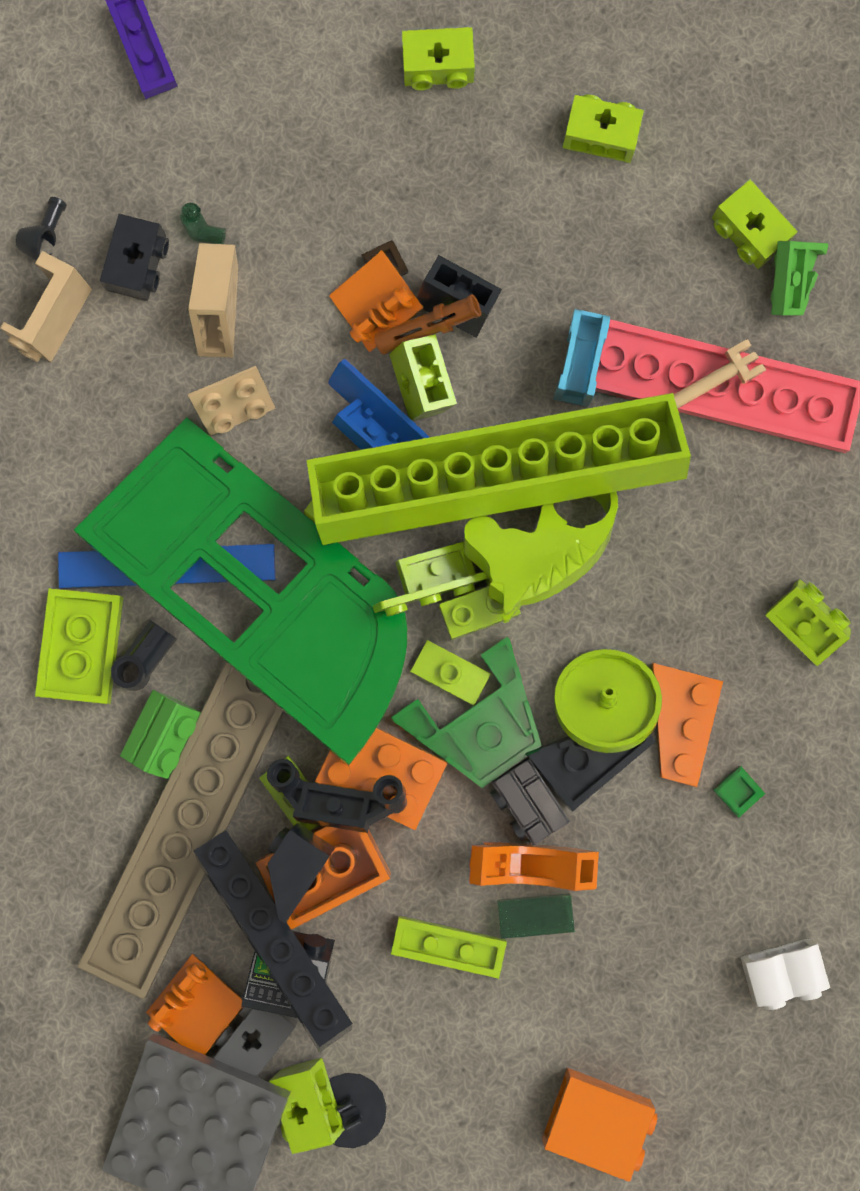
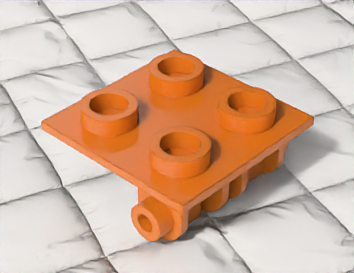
(375, 300)
(195, 1007)

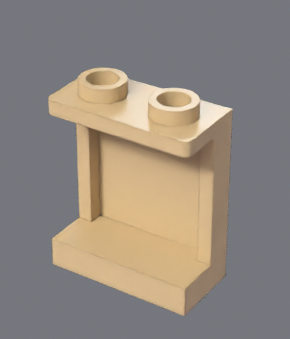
(53, 313)

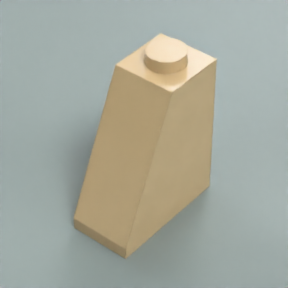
(214, 300)

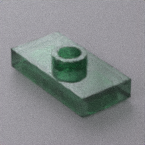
(535, 915)

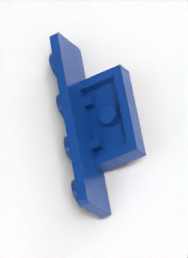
(371, 416)

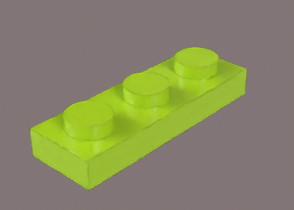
(449, 947)

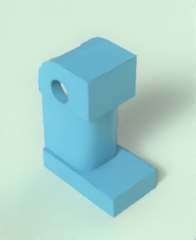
(582, 359)

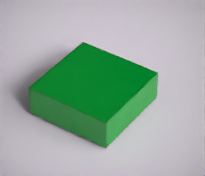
(739, 791)

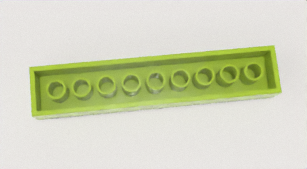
(498, 469)

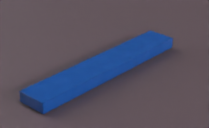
(92, 570)

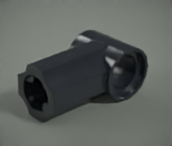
(144, 652)

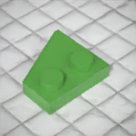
(794, 276)

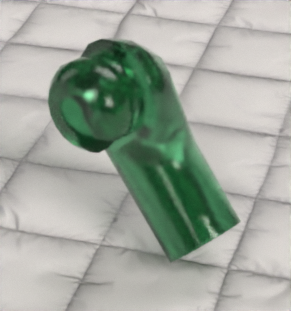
(198, 228)

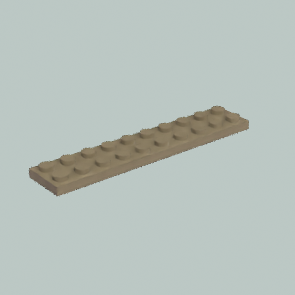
(190, 812)

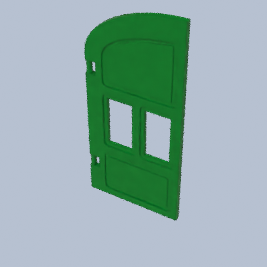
(315, 643)

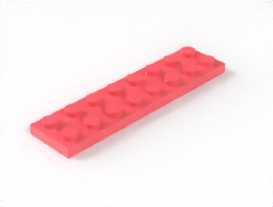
(780, 402)

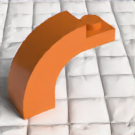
(534, 865)

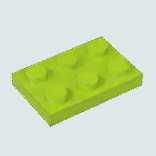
(79, 646)

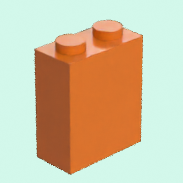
(599, 1125)

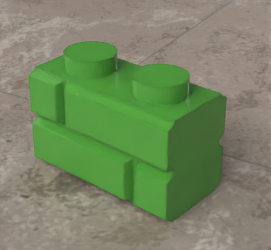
(160, 734)

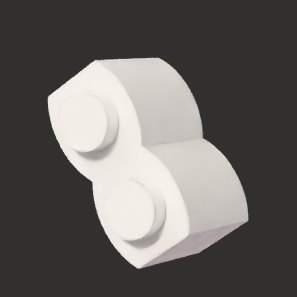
(785, 974)

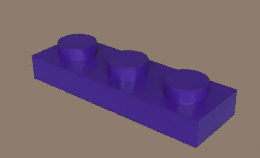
(142, 46)

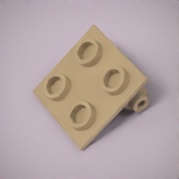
(232, 401)

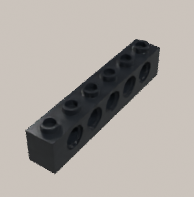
(273, 941)

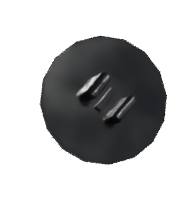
(360, 1108)

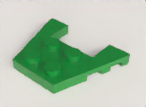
(488, 735)

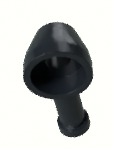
(31, 238)

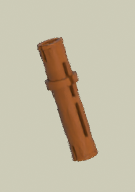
(464, 309)

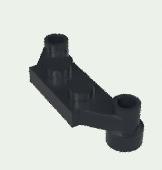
(337, 805)

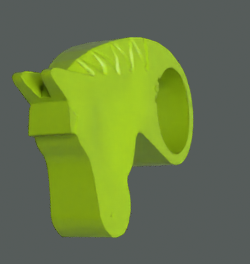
(537, 564)

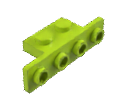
(430, 575)

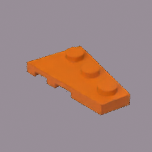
(684, 722)

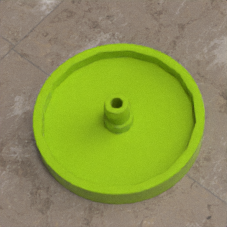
(607, 701)

